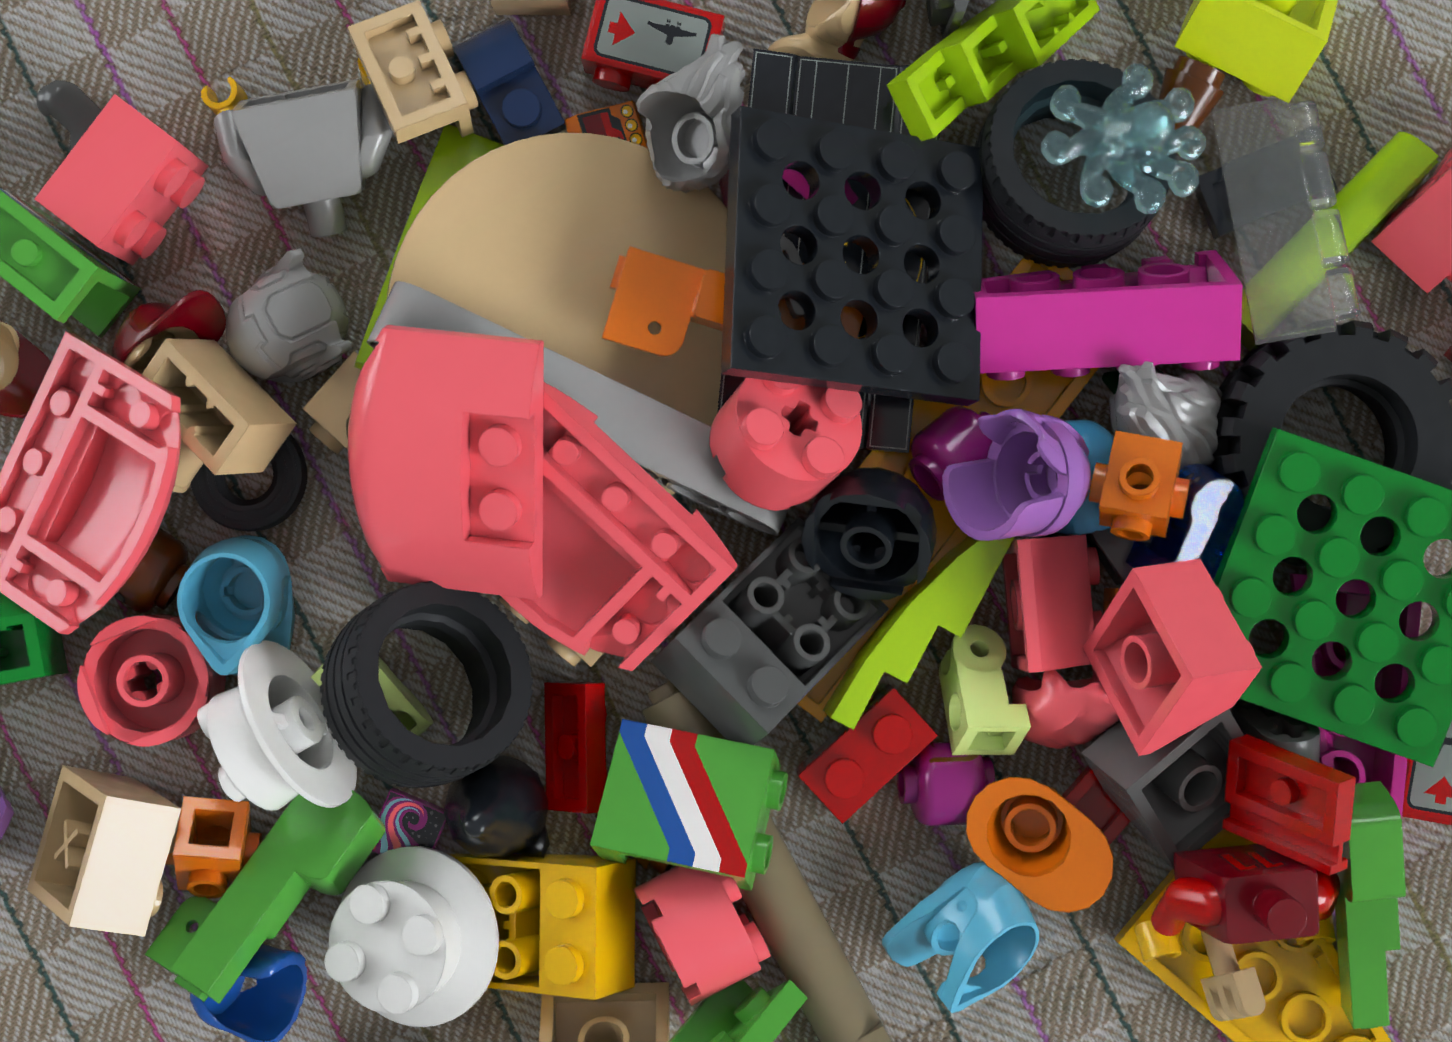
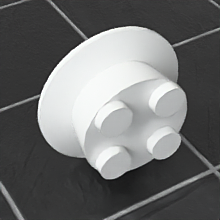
(275, 734)
(414, 937)

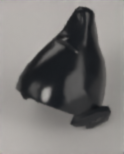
(499, 810)

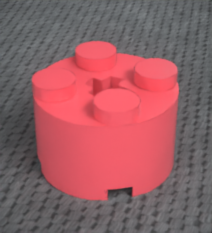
(785, 440)
(114, 686)
(701, 930)

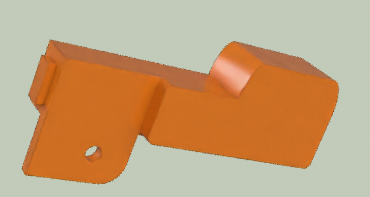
(673, 295)

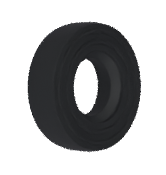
(262, 512)

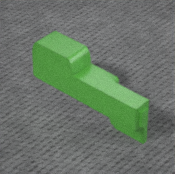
(301, 851)
(1369, 905)

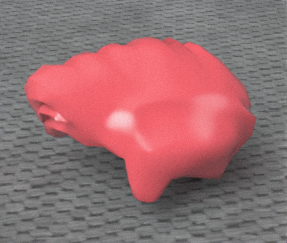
(1063, 710)

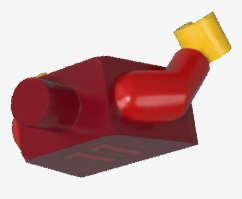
(1240, 899)

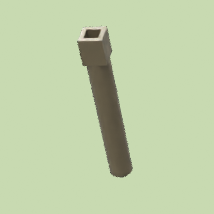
(790, 915)

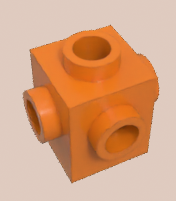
(1139, 486)
(212, 845)

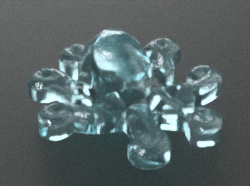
(1128, 141)

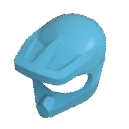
(239, 599)
(968, 918)

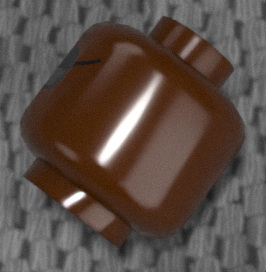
(157, 575)

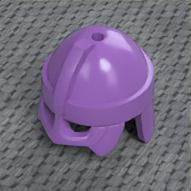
(1027, 484)

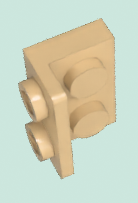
(411, 72)

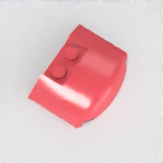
(451, 459)
(85, 484)
(616, 545)

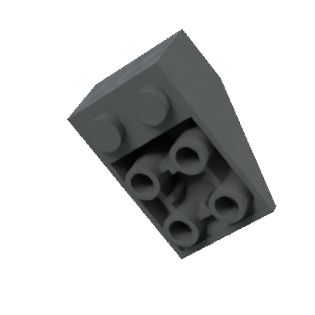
(765, 641)

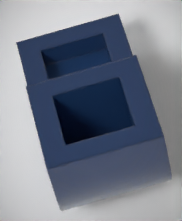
(509, 84)

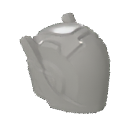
(288, 323)

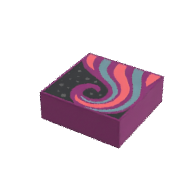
(409, 822)

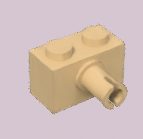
(224, 411)

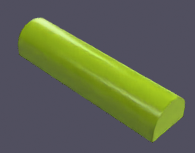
(1371, 198)

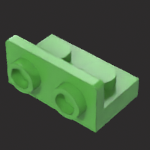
(742, 1014)

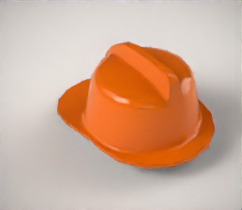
(1040, 844)

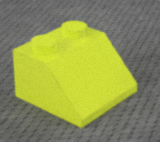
(1259, 40)

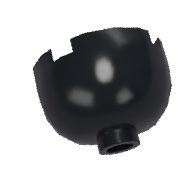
(870, 533)

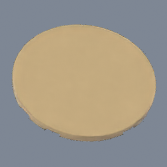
(535, 247)

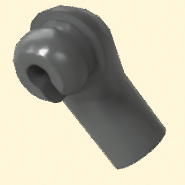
(69, 107)

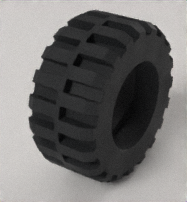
(1369, 364)

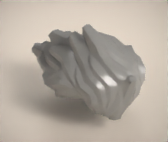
(692, 117)
(1167, 409)

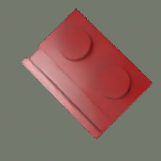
(1289, 803)

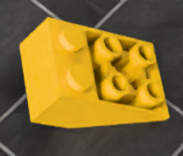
(561, 922)

